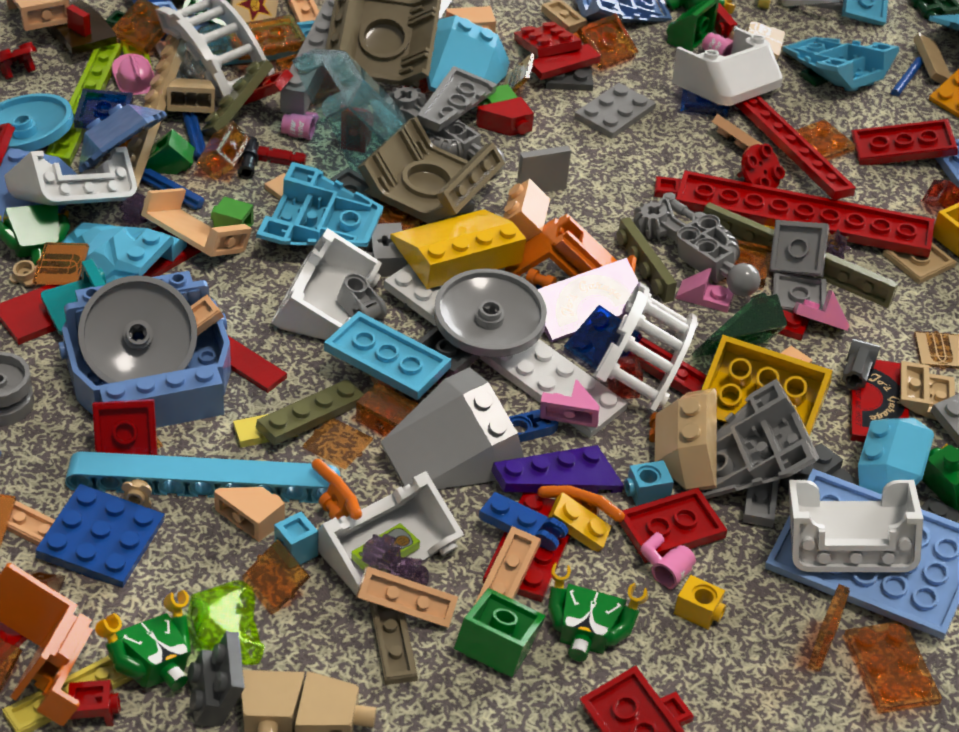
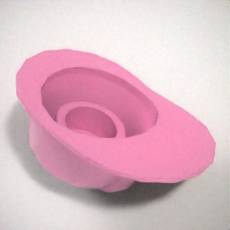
(132, 73)

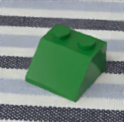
(693, 25)
(499, 632)

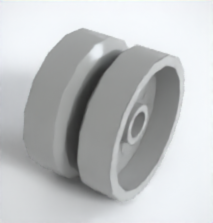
(15, 389)

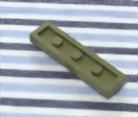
(232, 103)
(647, 260)
(309, 412)

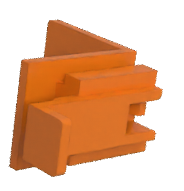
(567, 247)
(49, 622)

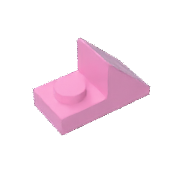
(700, 292)
(830, 313)
(578, 409)

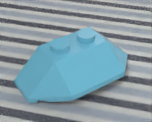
(894, 452)

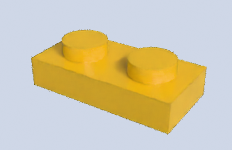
(581, 522)

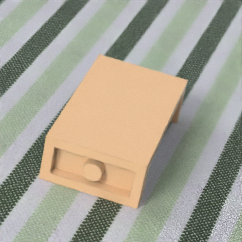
(40, 13)
(164, 210)

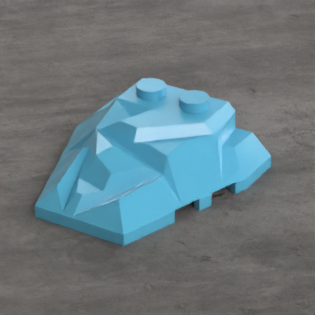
(125, 249)

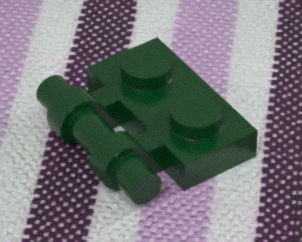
(936, 7)

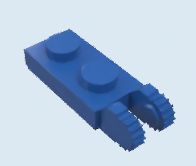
(505, 513)

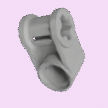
(359, 296)

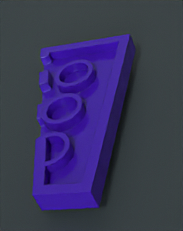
(578, 467)

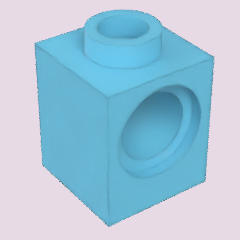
(648, 482)
(298, 537)

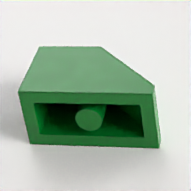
(170, 154)

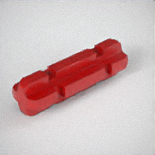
(280, 156)

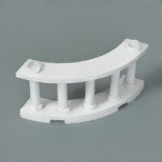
(180, 26)
(636, 305)

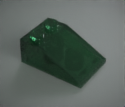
(754, 324)

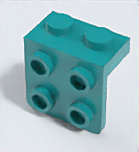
(56, 298)

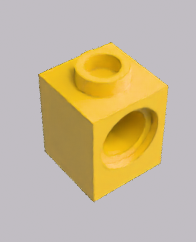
(700, 602)

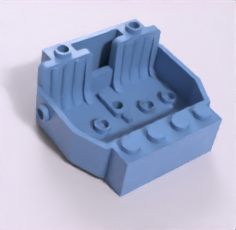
(177, 394)

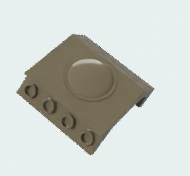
(387, 37)
(425, 178)

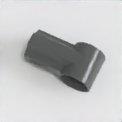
(859, 361)

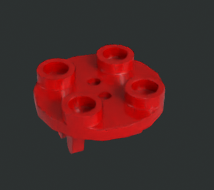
(22, 54)
(761, 166)

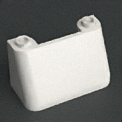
(43, 182)
(312, 297)
(414, 506)
(856, 533)

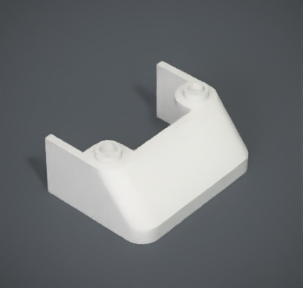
(731, 78)

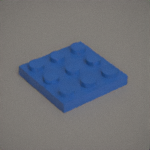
(100, 535)

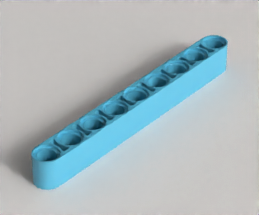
(195, 475)

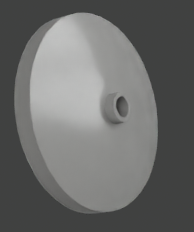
(131, 307)
(490, 312)

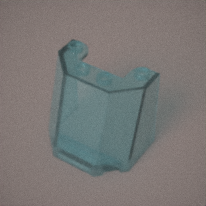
(350, 101)

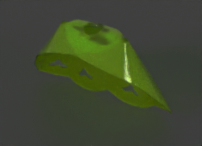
(223, 611)

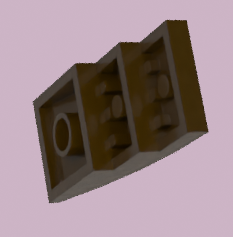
(100, 35)

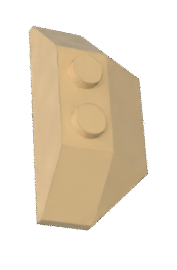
(689, 439)

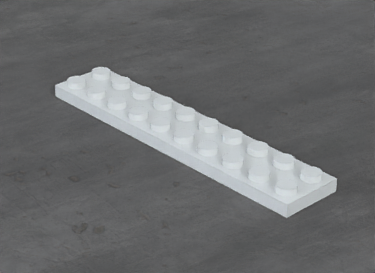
(533, 370)

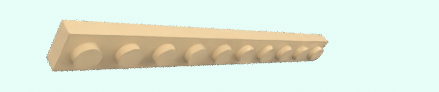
(166, 71)

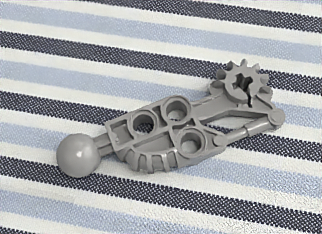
(454, 138)
(699, 243)

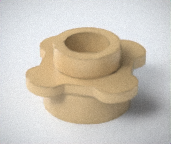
(23, 273)
(137, 492)

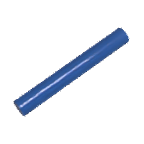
(906, 78)

